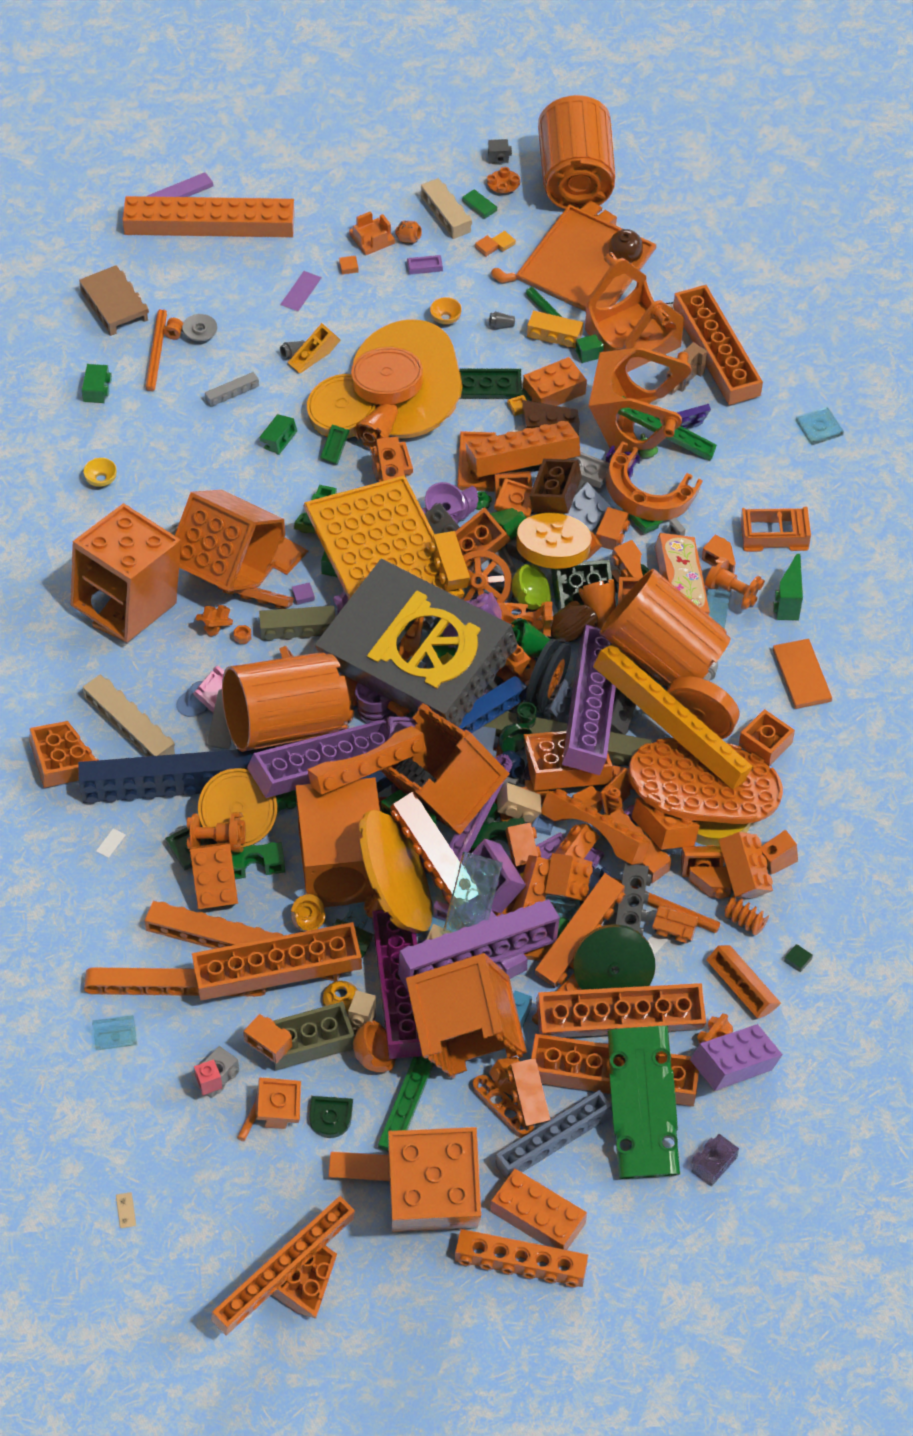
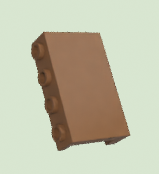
(112, 298)

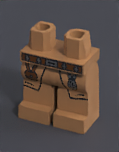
(697, 360)

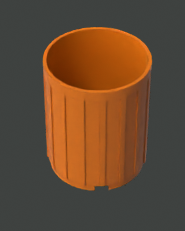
(576, 151)
(665, 631)
(284, 700)

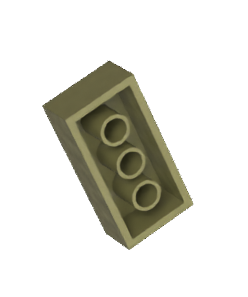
(316, 1034)

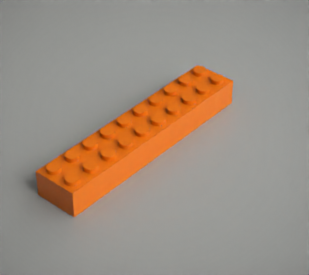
(208, 216)

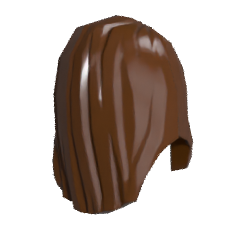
(571, 621)

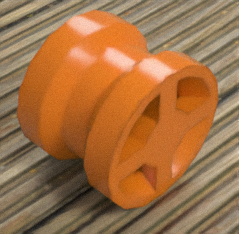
(173, 328)

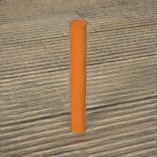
(247, 1125)

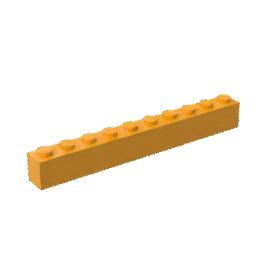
(672, 716)

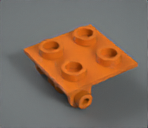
(615, 793)

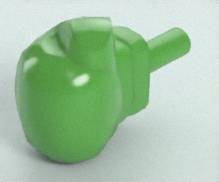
(648, 453)

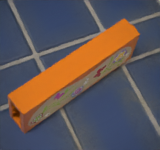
(681, 566)

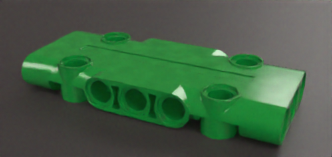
(643, 1102)

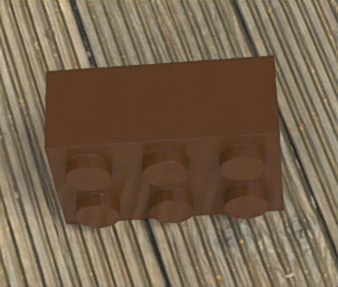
(555, 486)

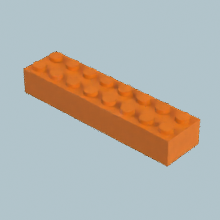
(725, 354)
(277, 961)
(599, 1010)
(587, 1066)

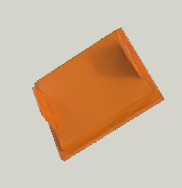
(288, 556)

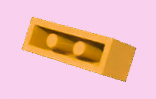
(554, 329)
(449, 561)

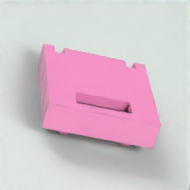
(208, 689)

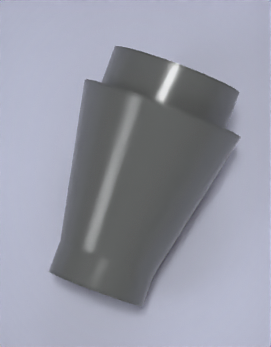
(500, 320)
(288, 349)

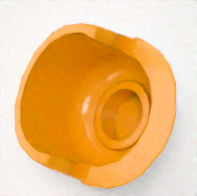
(307, 913)

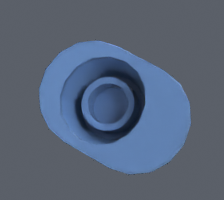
(188, 704)

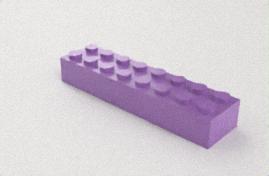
(286, 766)
(497, 938)

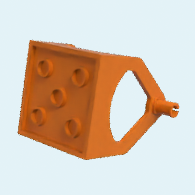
(634, 320)
(613, 382)

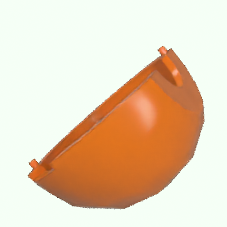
(371, 1047)

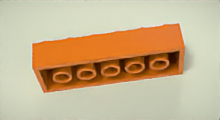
(522, 448)

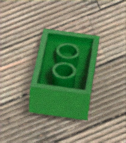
(790, 593)

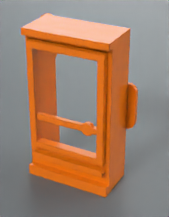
(796, 541)

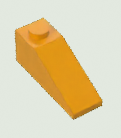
(314, 349)

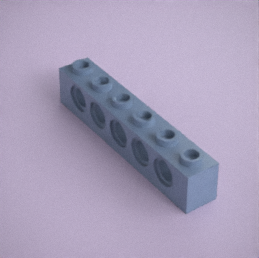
(554, 1134)

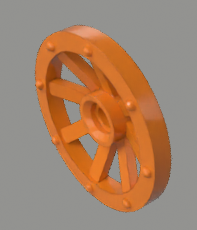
(485, 584)

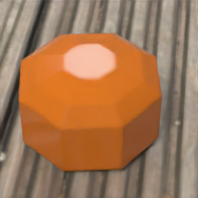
(242, 634)

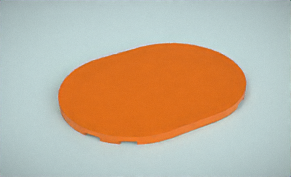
(687, 789)

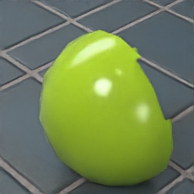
(530, 586)

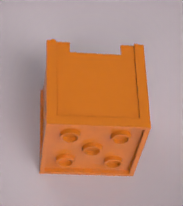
(463, 771)
(465, 1013)

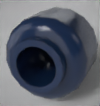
(517, 764)

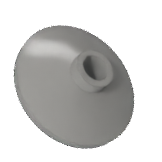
(199, 327)

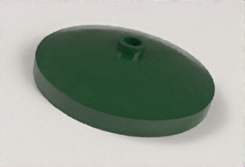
(613, 947)

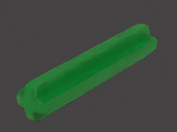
(541, 302)

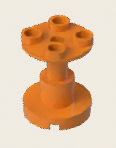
(721, 577)
(231, 832)

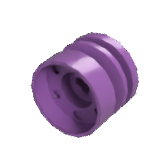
(371, 705)

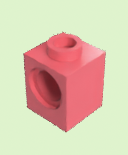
(208, 1077)

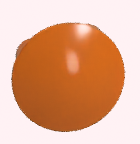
(503, 180)

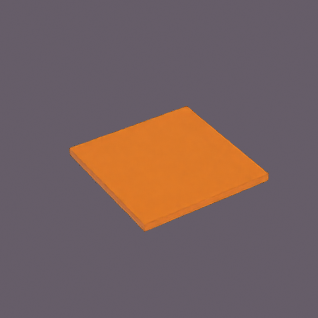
(572, 260)

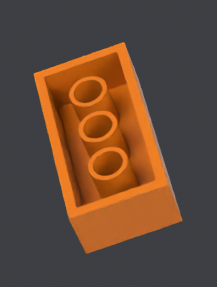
(538, 1211)

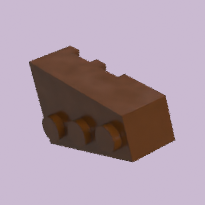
(538, 414)

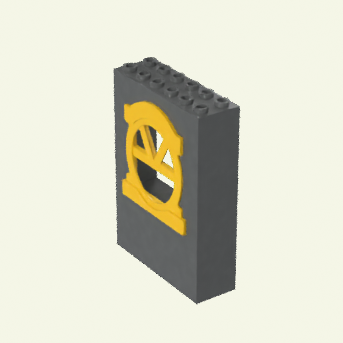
(379, 616)

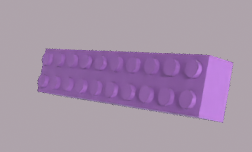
(589, 709)

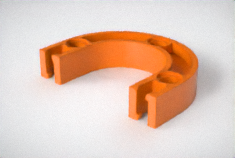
(641, 503)

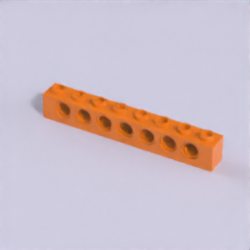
(282, 1265)

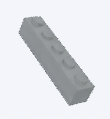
(231, 389)

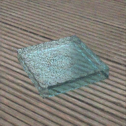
(819, 426)

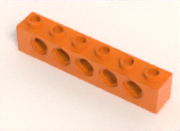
(391, 448)
(513, 1249)

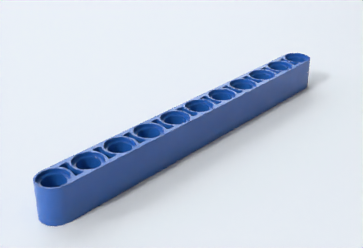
(483, 711)

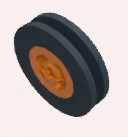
(548, 673)

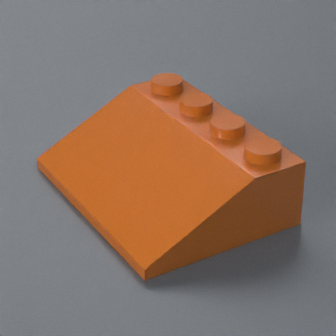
(545, 765)

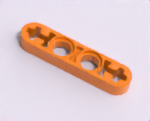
(502, 1107)

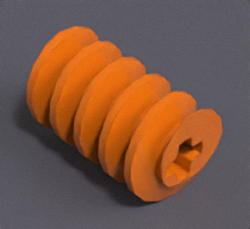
(745, 916)

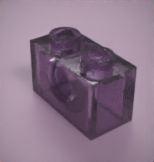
(712, 1170)

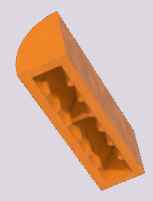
(743, 981)
(359, 1166)

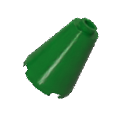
(529, 637)

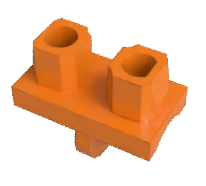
(215, 618)
(718, 1028)

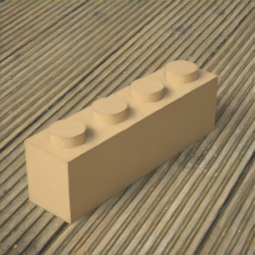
(446, 208)

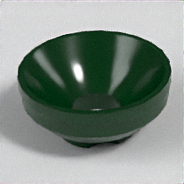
(512, 737)

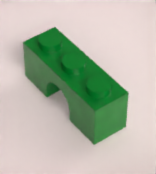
(267, 855)

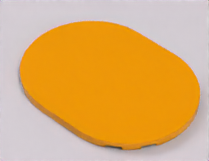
(440, 374)
(395, 872)

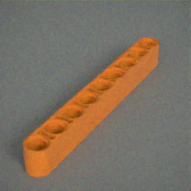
(147, 982)

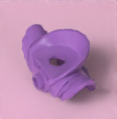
(456, 502)

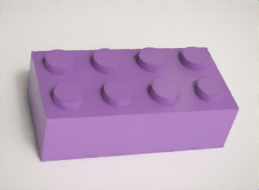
(736, 1057)

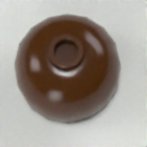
(626, 245)

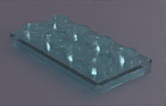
(472, 892)

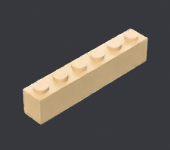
(127, 718)

